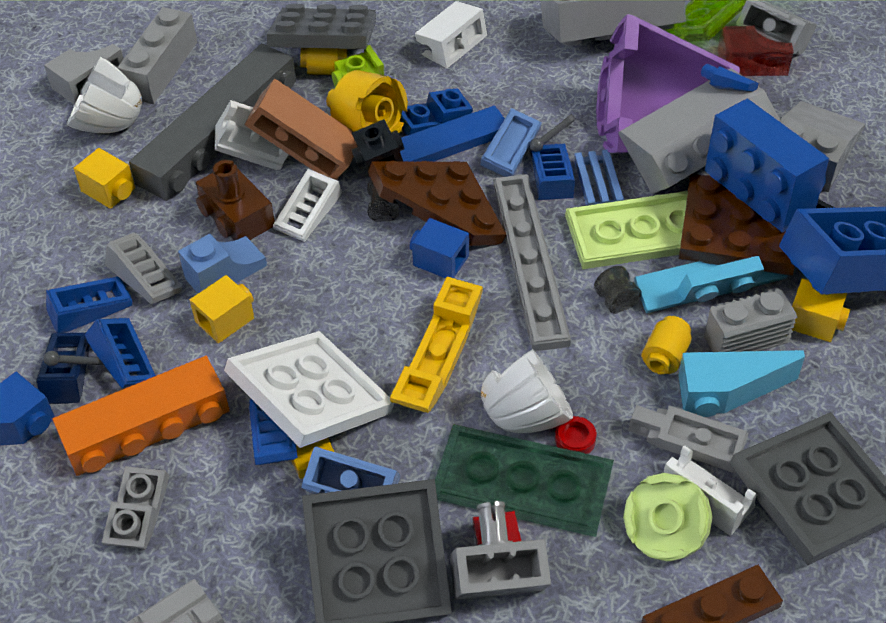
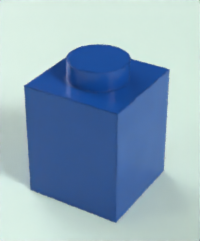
(439, 248)

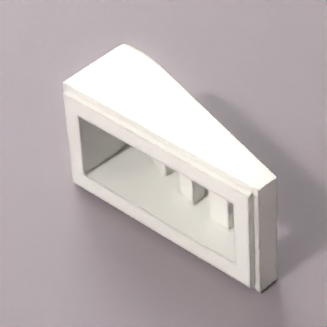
(310, 182)

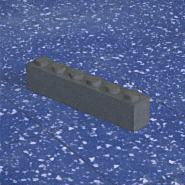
(189, 141)

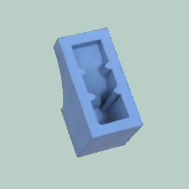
(210, 260)

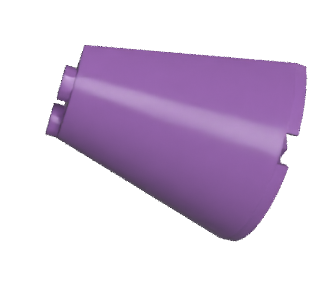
(644, 75)

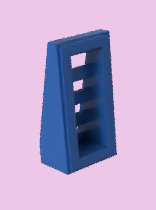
(555, 176)
(69, 315)
(114, 336)
(268, 439)

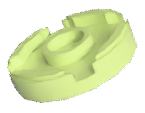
(668, 517)

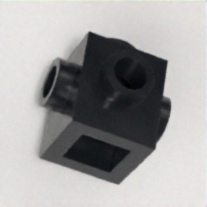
(376, 144)

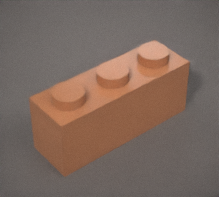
(302, 130)

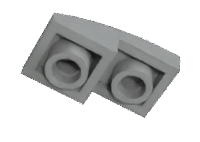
(137, 508)

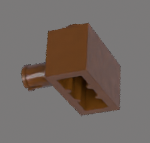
(234, 202)

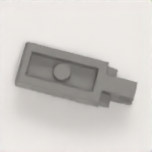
(674, 428)

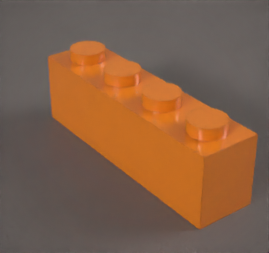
(141, 415)

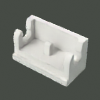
(452, 33)
(240, 141)
(726, 504)

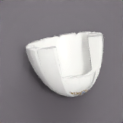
(107, 101)
(525, 397)

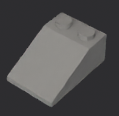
(827, 132)

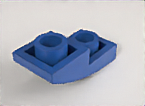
(439, 108)

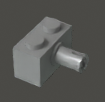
(498, 564)

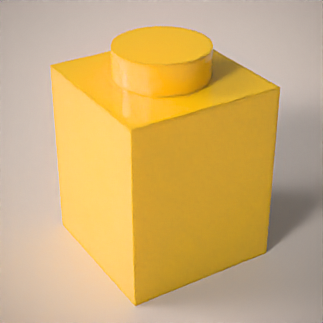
(104, 178)
(222, 308)
(819, 313)

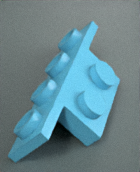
(701, 282)

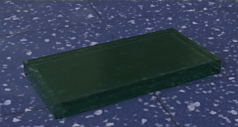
(531, 478)

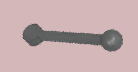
(537, 144)
(52, 358)

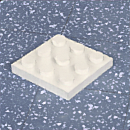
(309, 388)

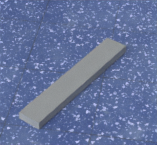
(531, 264)

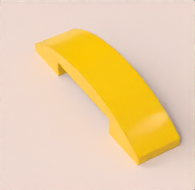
(440, 348)

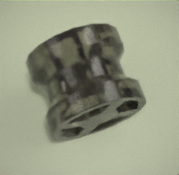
(617, 289)

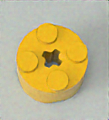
(367, 98)

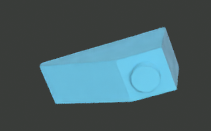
(727, 380)

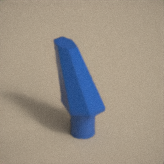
(726, 79)

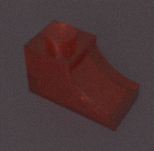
(754, 52)

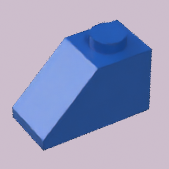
(22, 411)

